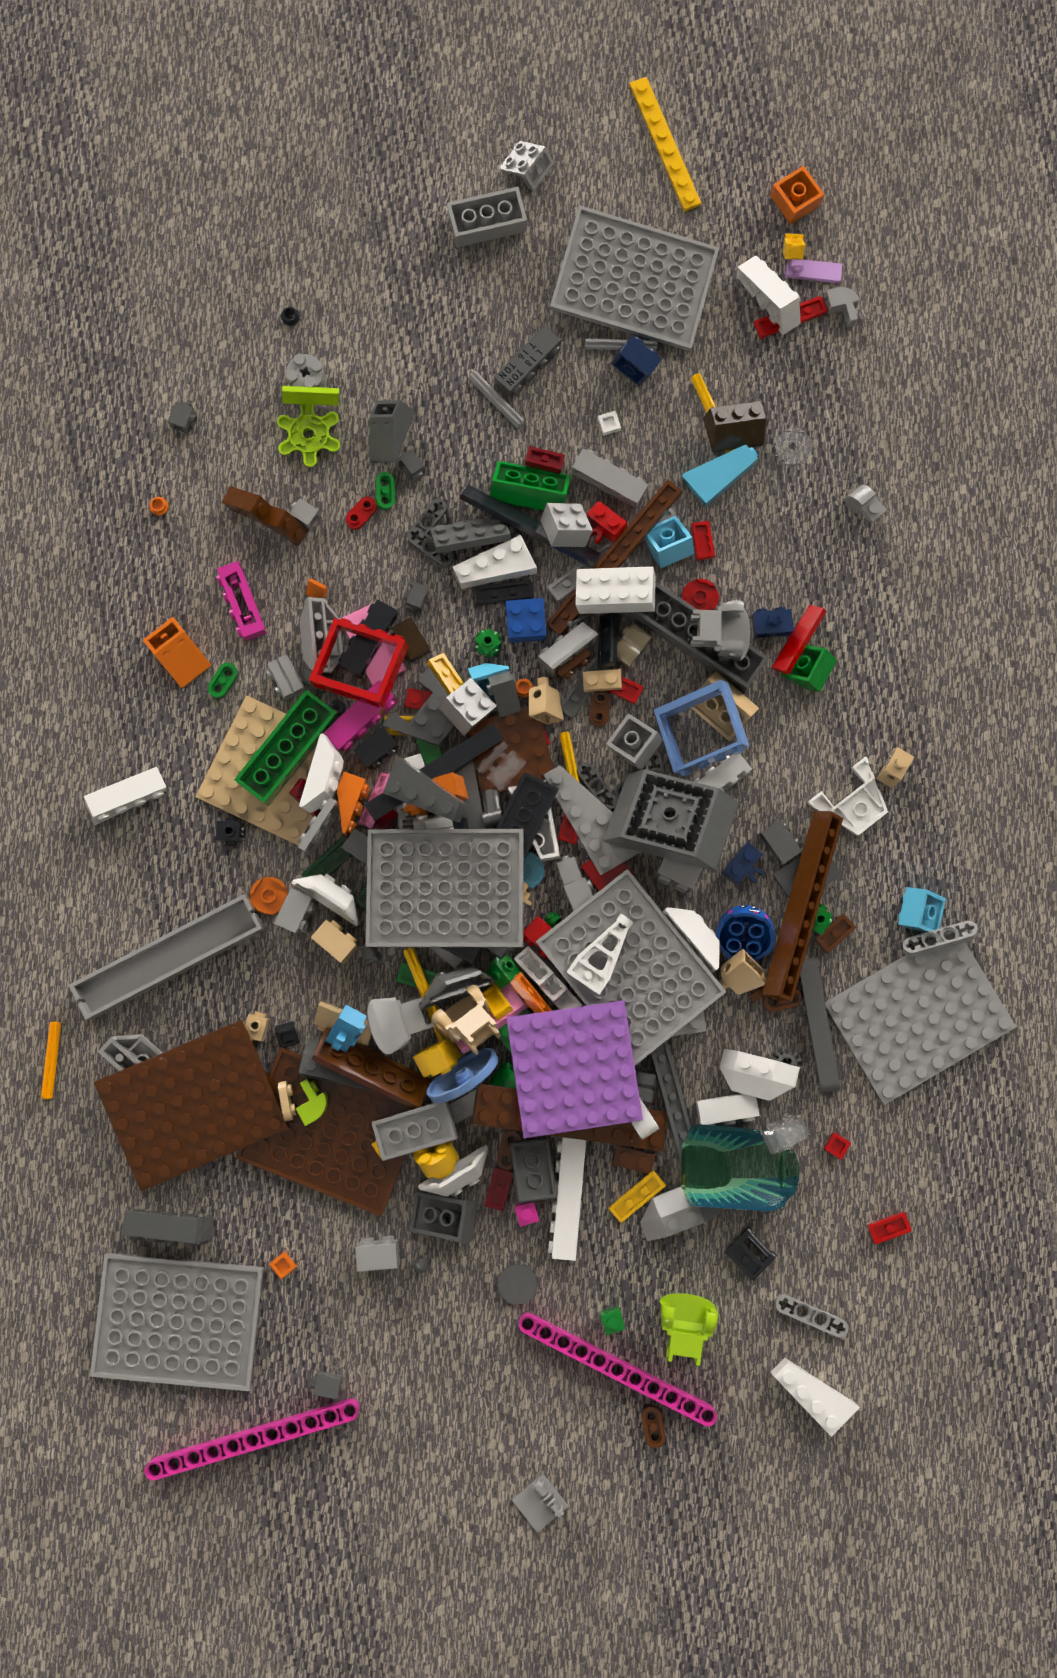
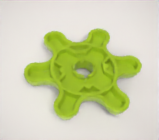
(304, 422)

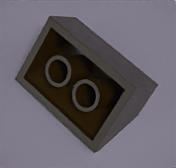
(735, 426)

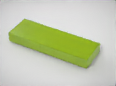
(310, 395)

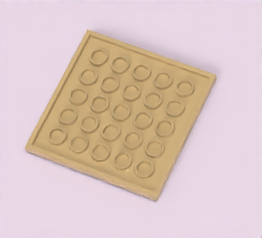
(246, 735)

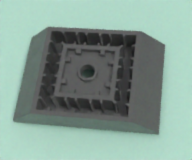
(690, 837)

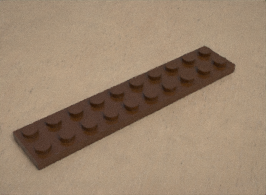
(500, 1108)

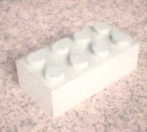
(615, 590)

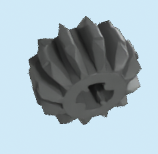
(787, 1055)

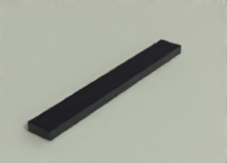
(523, 523)
(442, 765)

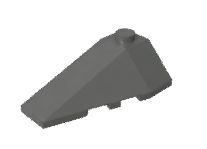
(316, 1071)

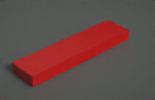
(808, 310)
(799, 639)

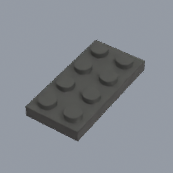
(469, 534)

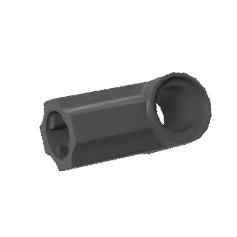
(492, 808)

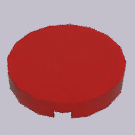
(699, 600)

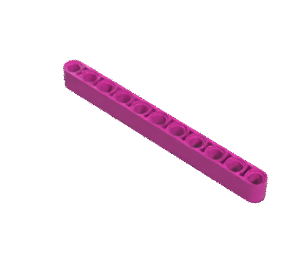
(624, 1375)
(245, 1445)

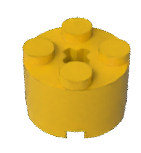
(437, 1160)

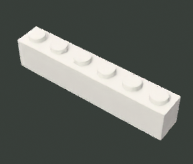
(568, 1199)

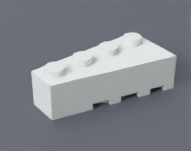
(496, 564)
(727, 773)
(546, 839)

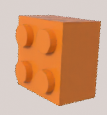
(797, 195)

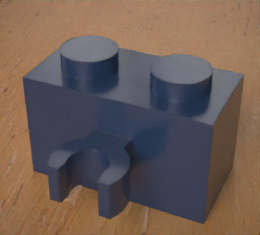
(772, 623)
(742, 864)

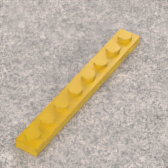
(665, 144)

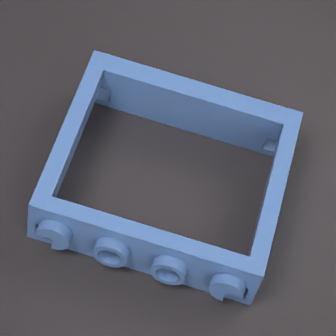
(664, 712)

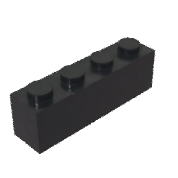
(363, 649)

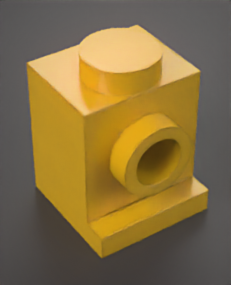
(794, 246)

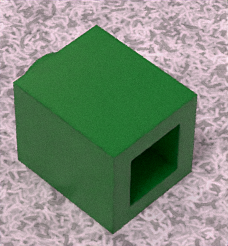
(612, 1320)

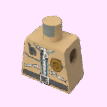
(895, 766)

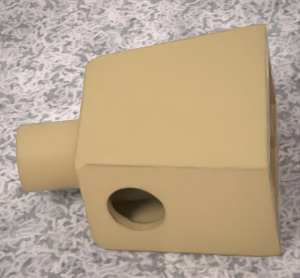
(545, 703)
(742, 973)

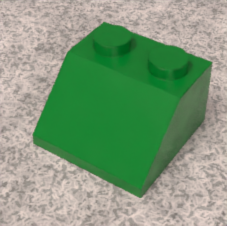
(812, 668)

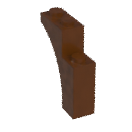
(261, 511)

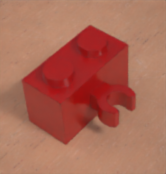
(605, 523)

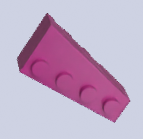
(357, 721)

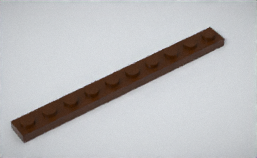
(621, 548)

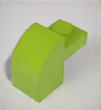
(315, 1106)

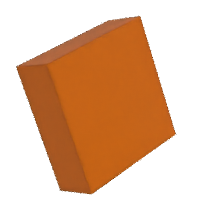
(282, 1265)

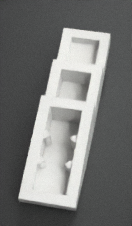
(546, 980)

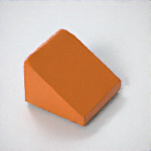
(316, 589)

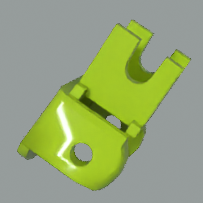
(687, 1322)

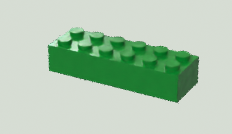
(286, 747)

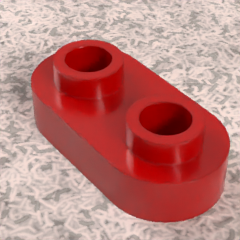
(362, 513)

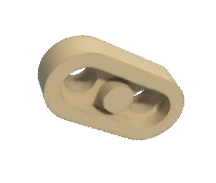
(285, 1093)

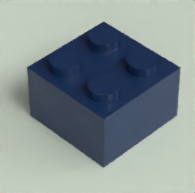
(636, 360)

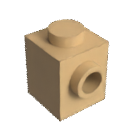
(257, 1025)

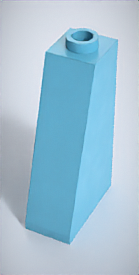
(720, 473)

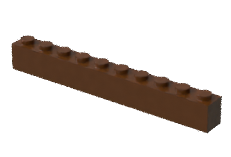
(802, 906)

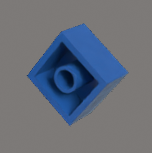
(526, 620)

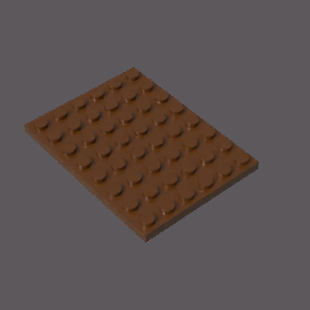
(191, 1105)
(336, 1149)

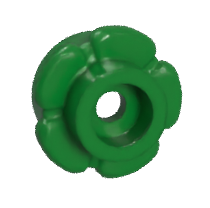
(553, 919)

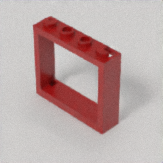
(377, 700)

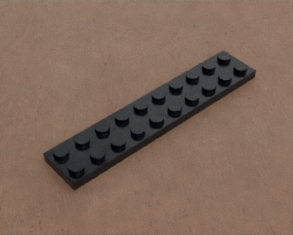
(524, 811)

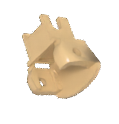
(467, 1020)

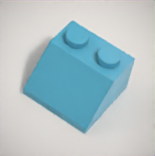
(669, 542)
(921, 910)

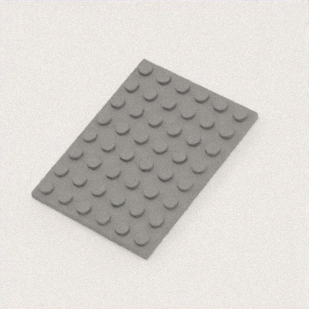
(634, 278)
(445, 888)
(654, 971)
(918, 1017)
(177, 1322)

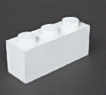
(727, 1109)

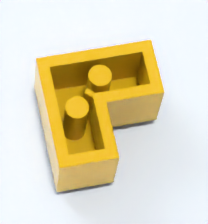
(437, 1058)

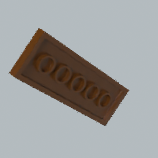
(374, 1071)

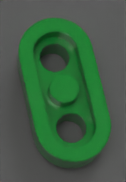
(385, 492)
(222, 680)

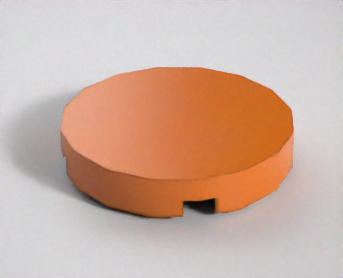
(264, 899)

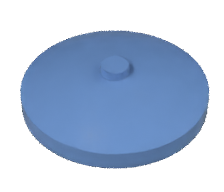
(463, 1077)

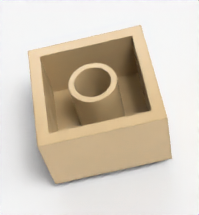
(335, 942)

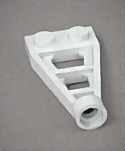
(589, 975)

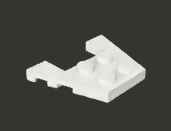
(859, 808)

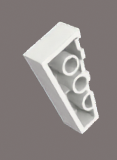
(771, 293)
(124, 795)
(817, 1398)

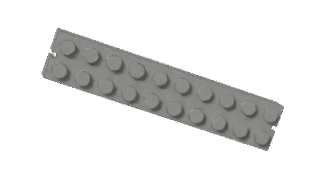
(166, 957)

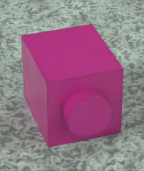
(526, 1213)

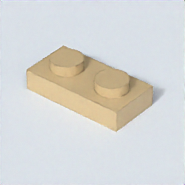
(602, 680)

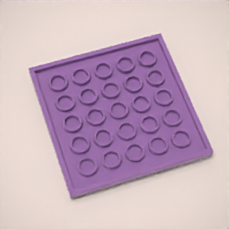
(574, 1069)

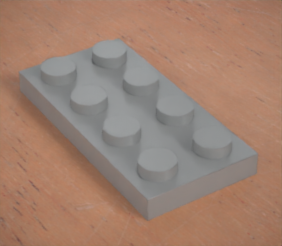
(414, 1130)

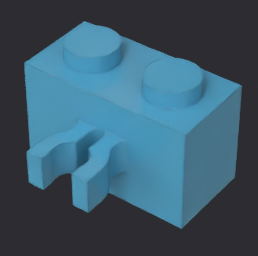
(346, 1029)

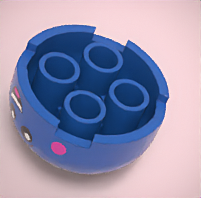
(745, 929)

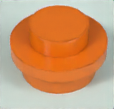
(158, 506)
(523, 687)

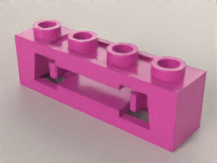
(230, 573)

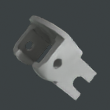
(723, 629)
(394, 1022)

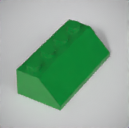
(536, 489)

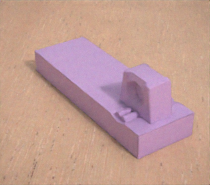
(813, 270)

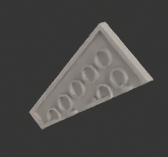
(588, 819)

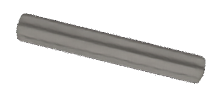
(614, 344)
(496, 399)

